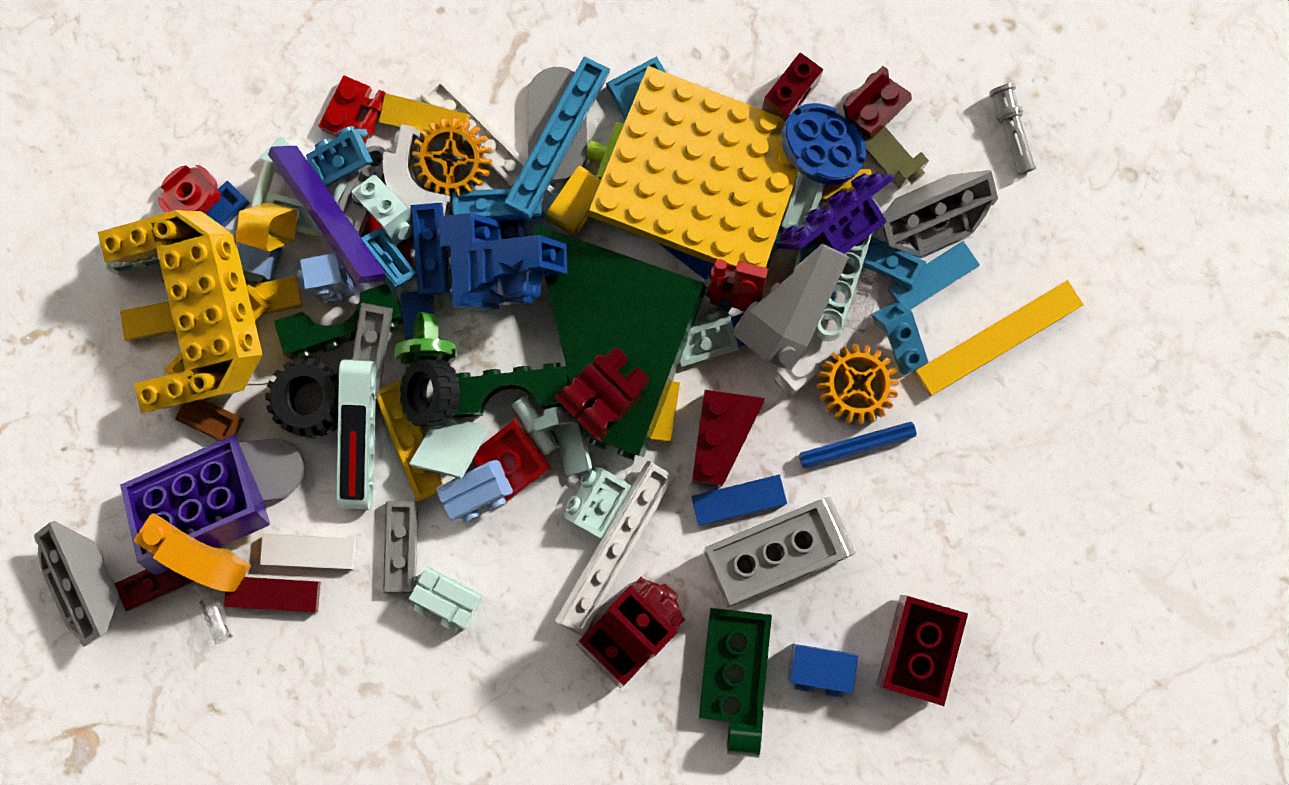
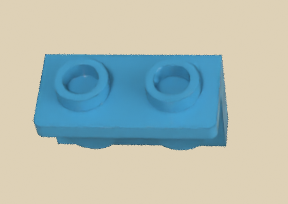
(341, 156)

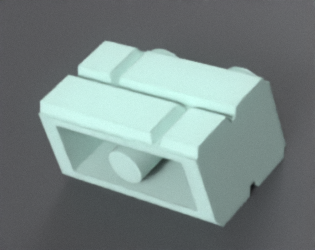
(445, 598)

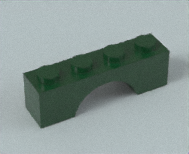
(302, 336)
(540, 383)

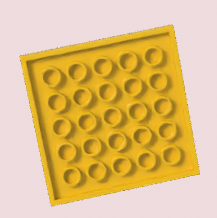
(697, 173)

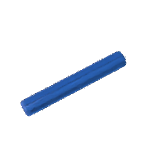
(857, 444)

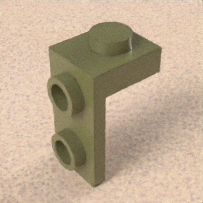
(895, 159)

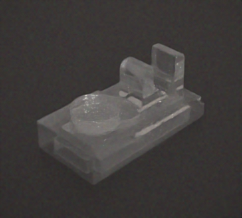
(863, 300)

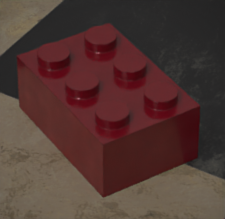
(922, 649)

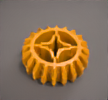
(450, 171)
(877, 368)

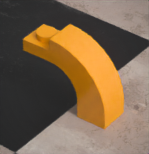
(190, 557)

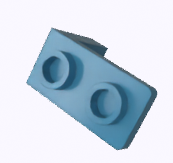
(903, 336)

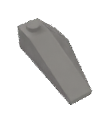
(788, 316)

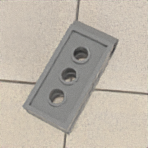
(815, 522)

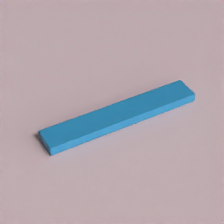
(556, 138)

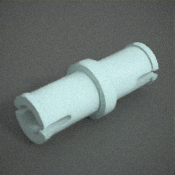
(527, 413)

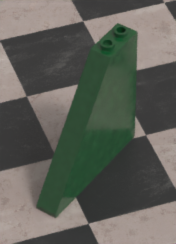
(629, 306)

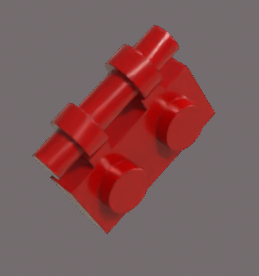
(347, 106)
(746, 288)

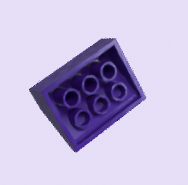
(201, 494)

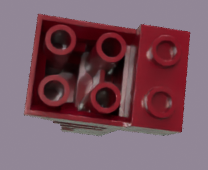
(633, 630)

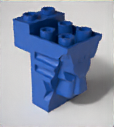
(495, 269)

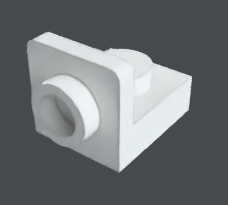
(796, 378)

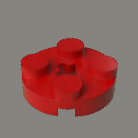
(183, 178)

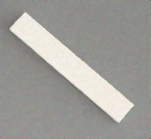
(506, 160)
(614, 548)

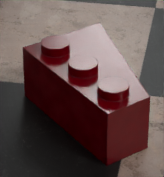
(721, 434)

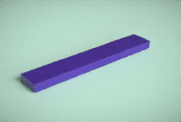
(326, 214)

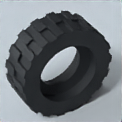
(414, 392)

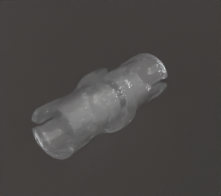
(212, 613)

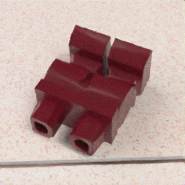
(610, 390)

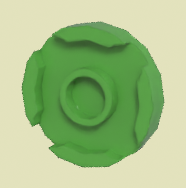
(425, 342)

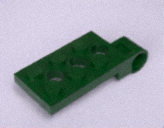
(745, 724)

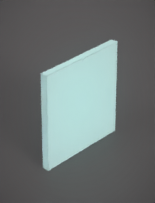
(450, 447)

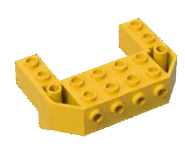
(205, 301)

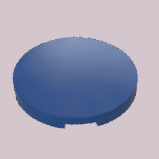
(823, 144)

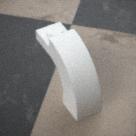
(401, 175)

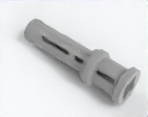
(1013, 113)

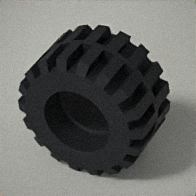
(284, 391)

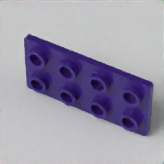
(844, 220)

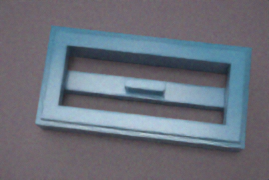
(393, 277)

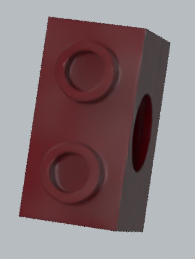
(792, 87)

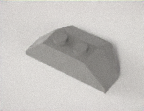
(939, 212)
(77, 581)

